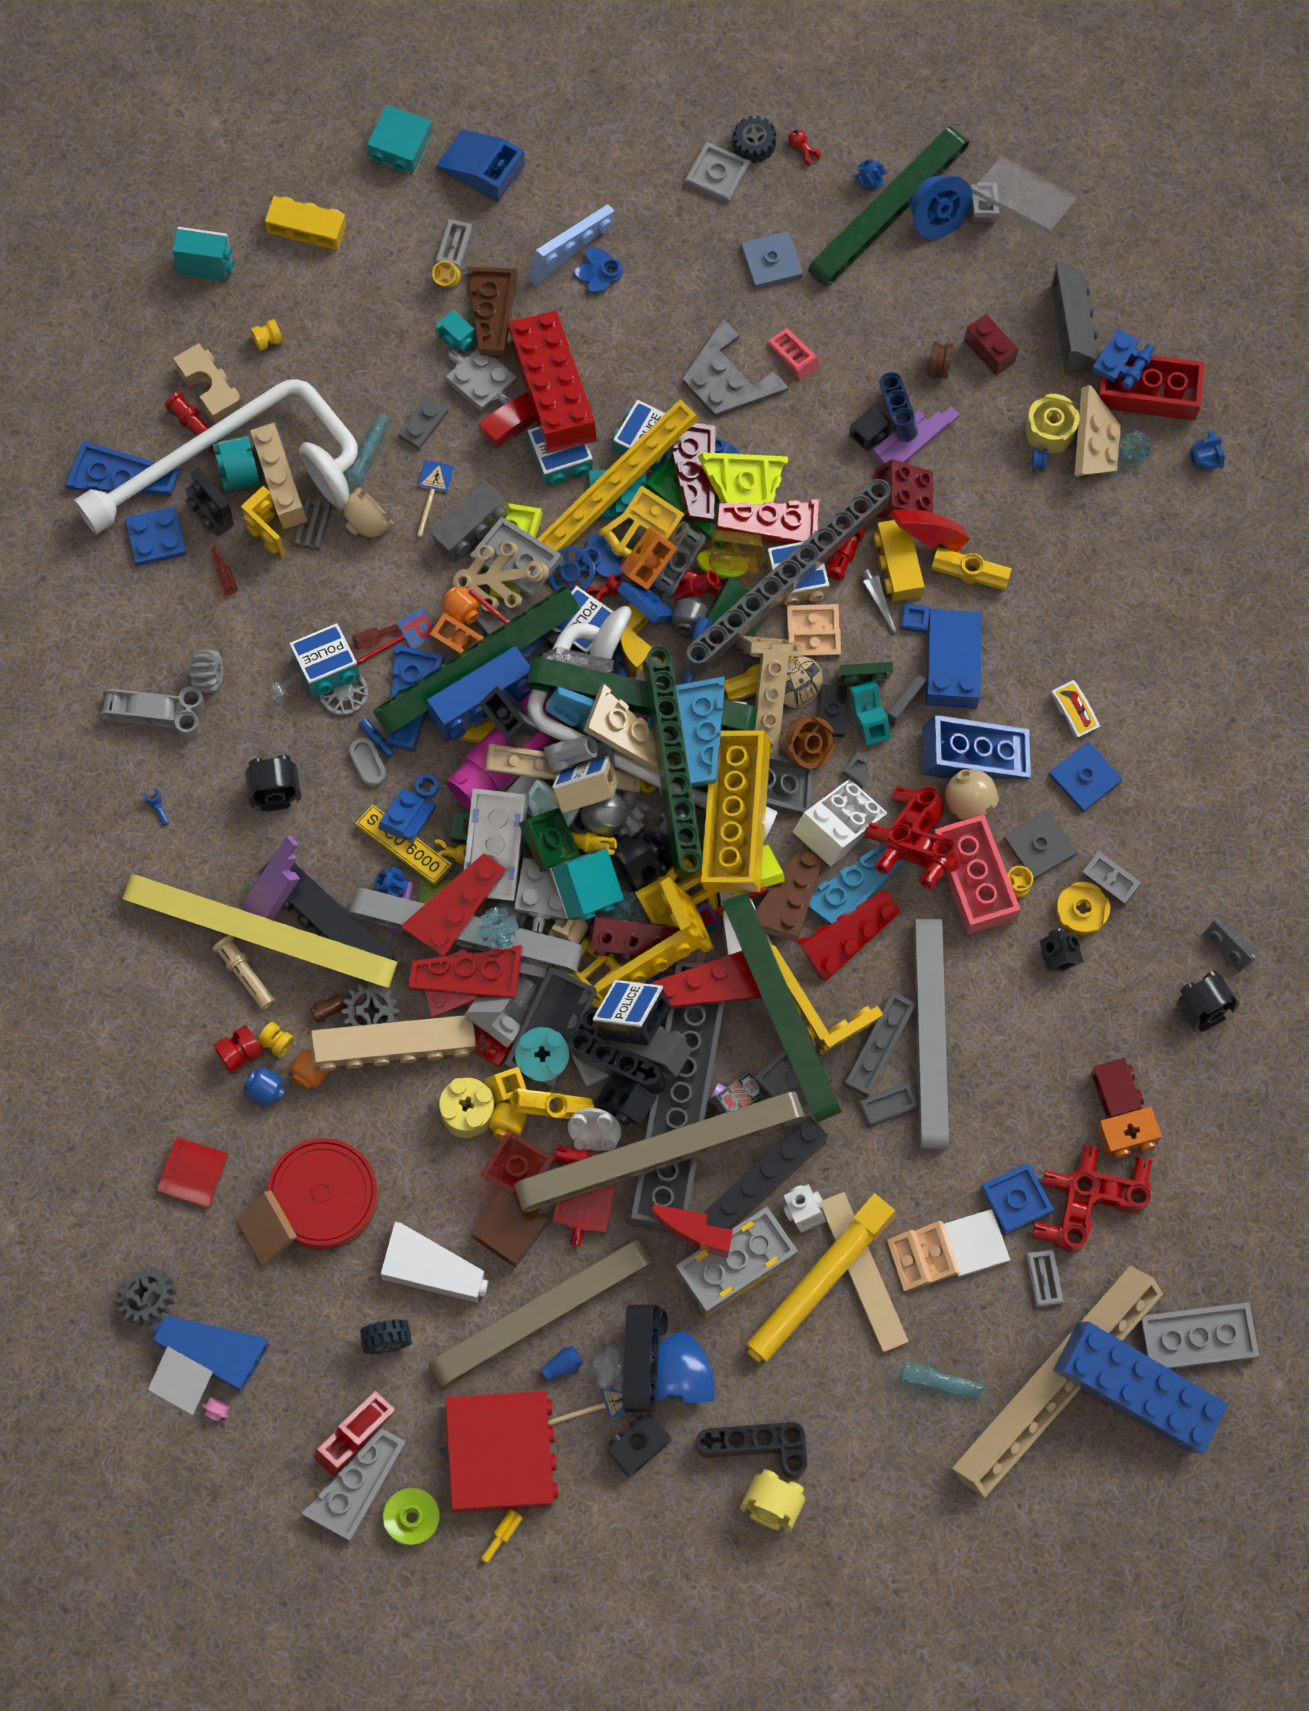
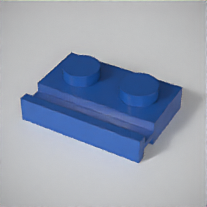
(407, 816)

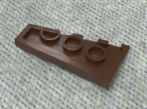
(492, 305)
(787, 902)

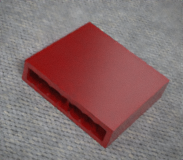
(500, 1452)

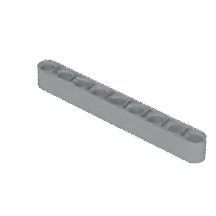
(537, 948)
(932, 1034)

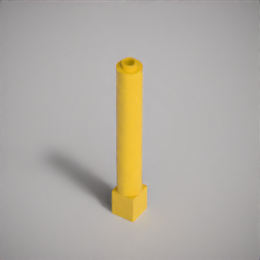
(866, 1227)

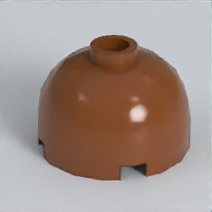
(808, 742)

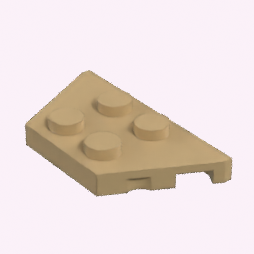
(1097, 436)

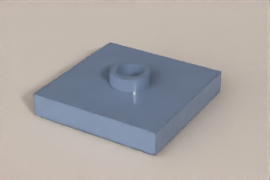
(771, 260)

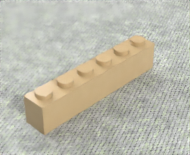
(391, 1042)

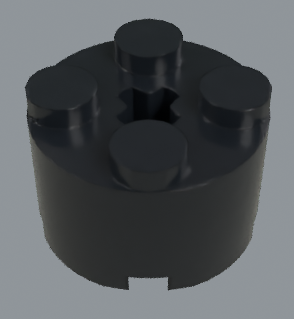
(272, 783)
(1206, 1002)

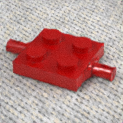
(585, 1212)

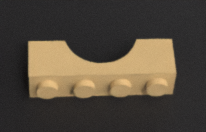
(278, 475)

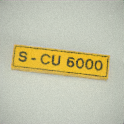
(416, 855)

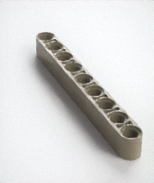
(539, 1313)

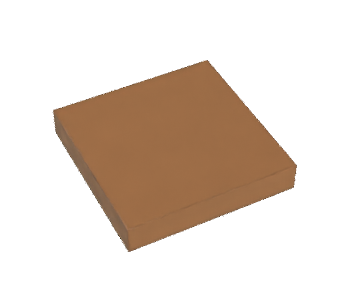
(266, 1228)

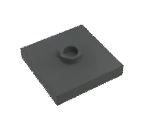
(1040, 845)

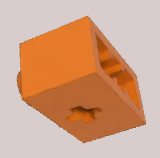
(648, 558)
(454, 633)
(1140, 1122)

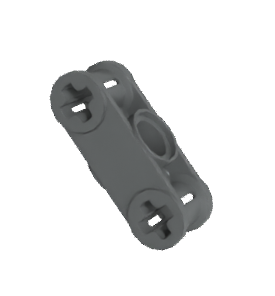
(687, 544)

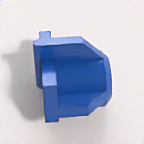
(1208, 452)

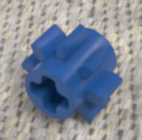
(870, 174)
(391, 882)

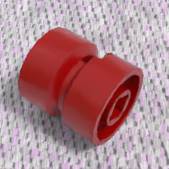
(238, 1049)

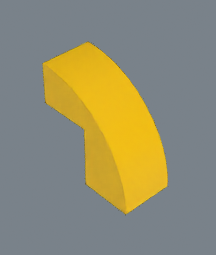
(631, 645)

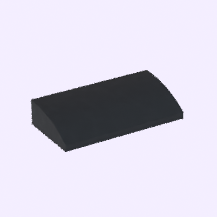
(557, 1007)

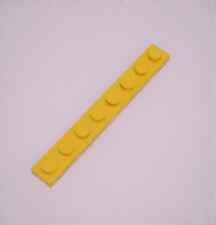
(619, 477)

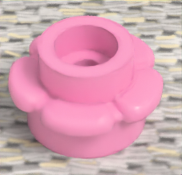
(216, 1409)

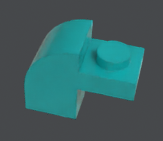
(868, 713)

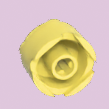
(1052, 423)
(458, 1095)
(773, 1501)

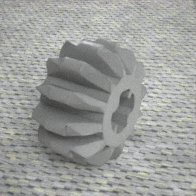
(206, 670)

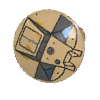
(802, 682)

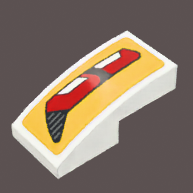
(1075, 708)

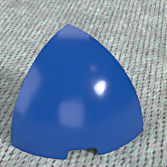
(684, 1370)

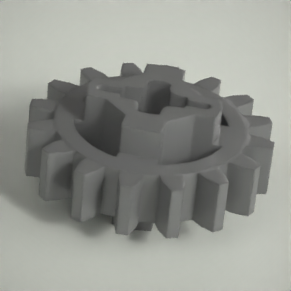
(369, 1000)
(146, 1296)

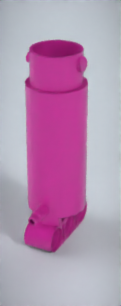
(472, 771)

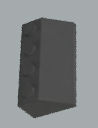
(1074, 319)

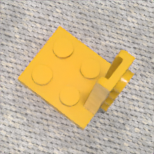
(678, 946)
(816, 1030)

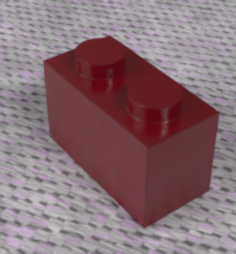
(991, 344)
(1116, 1088)

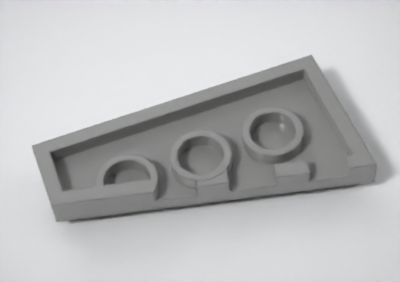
(351, 1494)

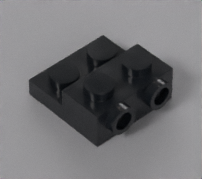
(209, 503)

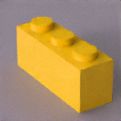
(305, 222)
(898, 561)

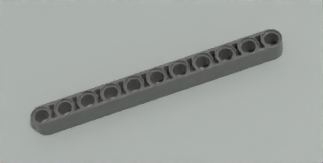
(784, 586)

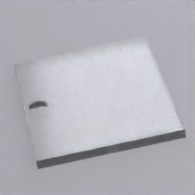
(1025, 194)

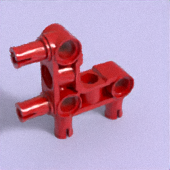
(910, 839)
(1103, 1190)

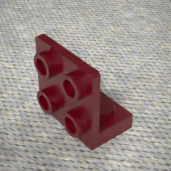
(909, 487)

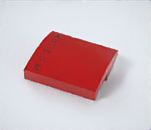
(192, 1171)

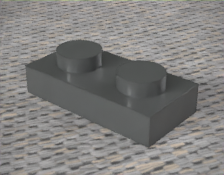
(423, 423)

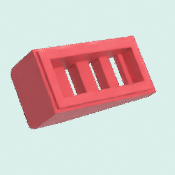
(802, 366)

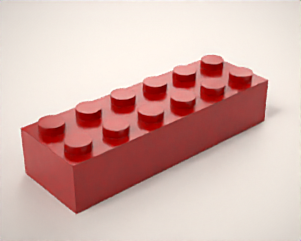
(552, 381)

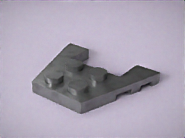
(720, 383)

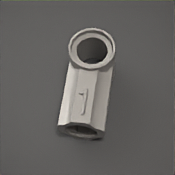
(566, 754)

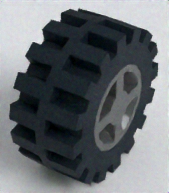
(760, 132)
(385, 1336)

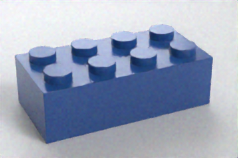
(458, 705)

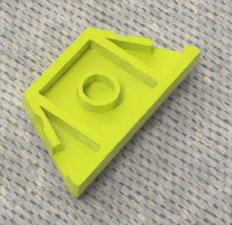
(743, 477)

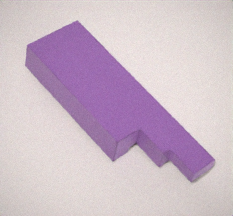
(927, 430)
(274, 883)

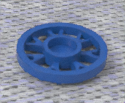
(572, 570)

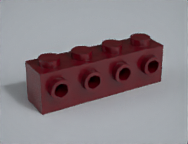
(629, 937)

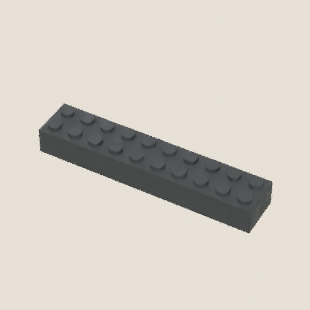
(680, 1105)

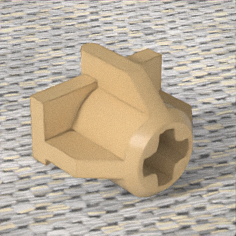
(570, 930)

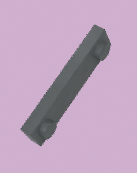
(880, 1044)

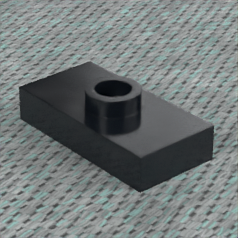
(833, 707)

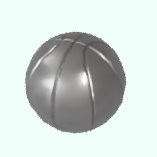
(605, 817)

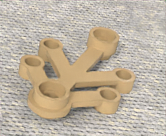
(495, 577)

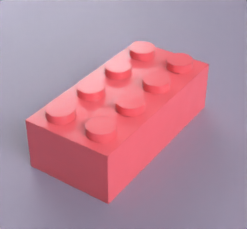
(981, 882)

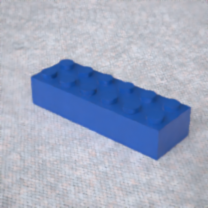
(1140, 1387)

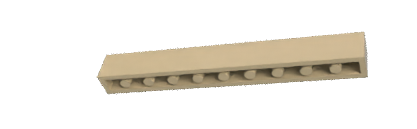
(1049, 1392)

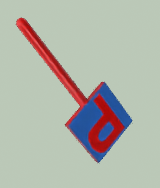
(414, 628)

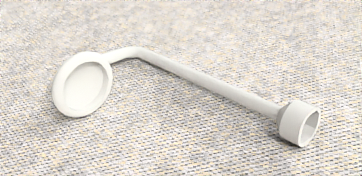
(99, 508)
(604, 644)

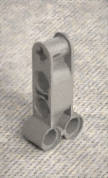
(155, 709)

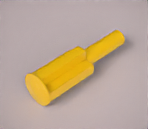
(503, 1533)

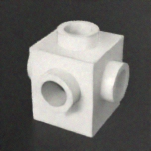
(804, 1207)

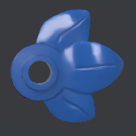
(596, 269)
(606, 562)

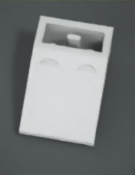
(838, 822)

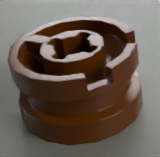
(940, 359)

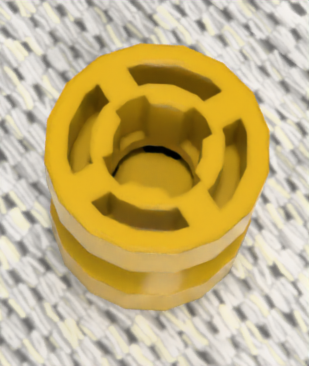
(443, 271)
(266, 335)
(1019, 877)
(275, 1039)

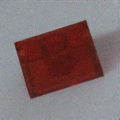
(514, 1161)

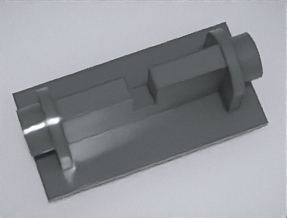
(1222, 937)

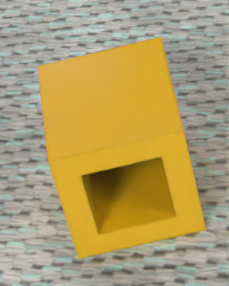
(504, 1083)

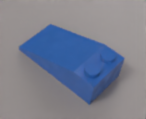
(954, 659)
(965, 744)

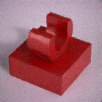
(497, 1053)

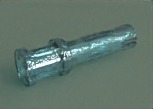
(365, 453)
(929, 1377)

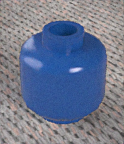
(264, 1087)

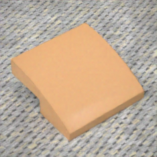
(815, 628)
(923, 1256)

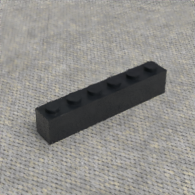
(327, 917)
(766, 1175)

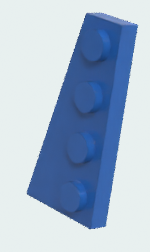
(107, 469)
(408, 668)

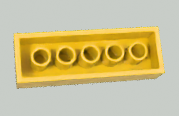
(737, 814)

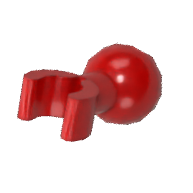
(799, 141)
(611, 586)

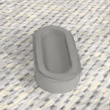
(367, 762)

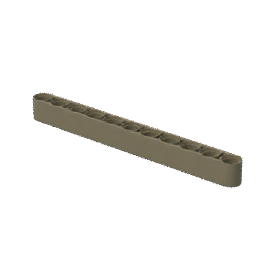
(659, 1151)

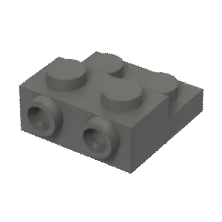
(780, 1077)

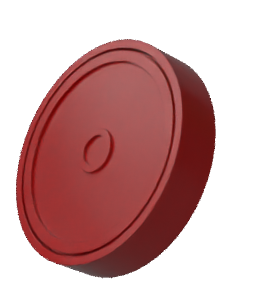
(325, 1192)

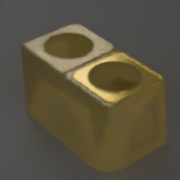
(740, 560)

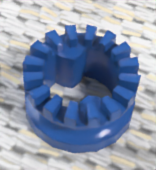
(1039, 458)
(433, 789)

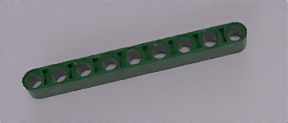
(886, 207)
(517, 632)
(548, 674)
(672, 774)
(781, 1007)

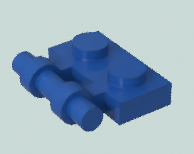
(1116, 355)

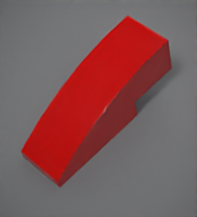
(508, 421)
(931, 528)
(693, 1230)
(354, 1433)

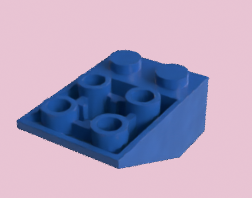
(483, 162)

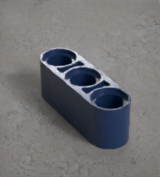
(898, 406)

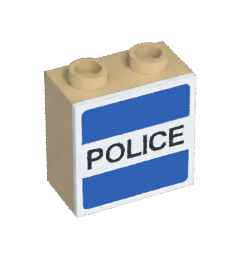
(811, 589)
(585, 784)

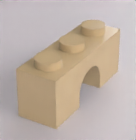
(196, 367)

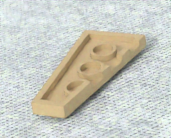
(622, 730)

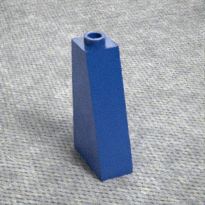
(225, 1352)

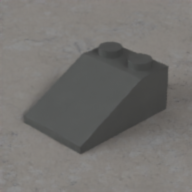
(788, 786)

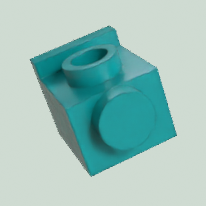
(455, 332)

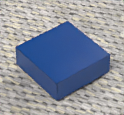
(915, 618)

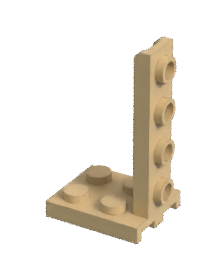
(771, 681)

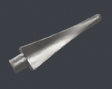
(873, 589)

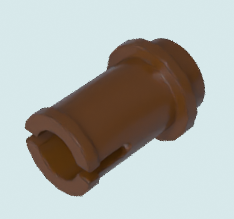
(327, 1008)

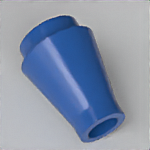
(562, 1363)

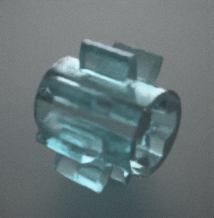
(1136, 446)
(627, 908)

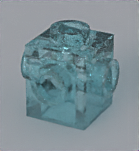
(498, 936)

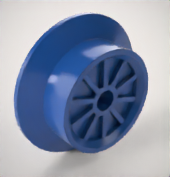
(940, 205)

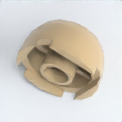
(365, 515)
(970, 794)

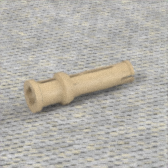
(237, 963)

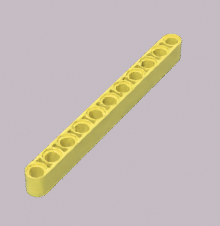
(260, 930)

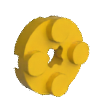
(1095, 900)

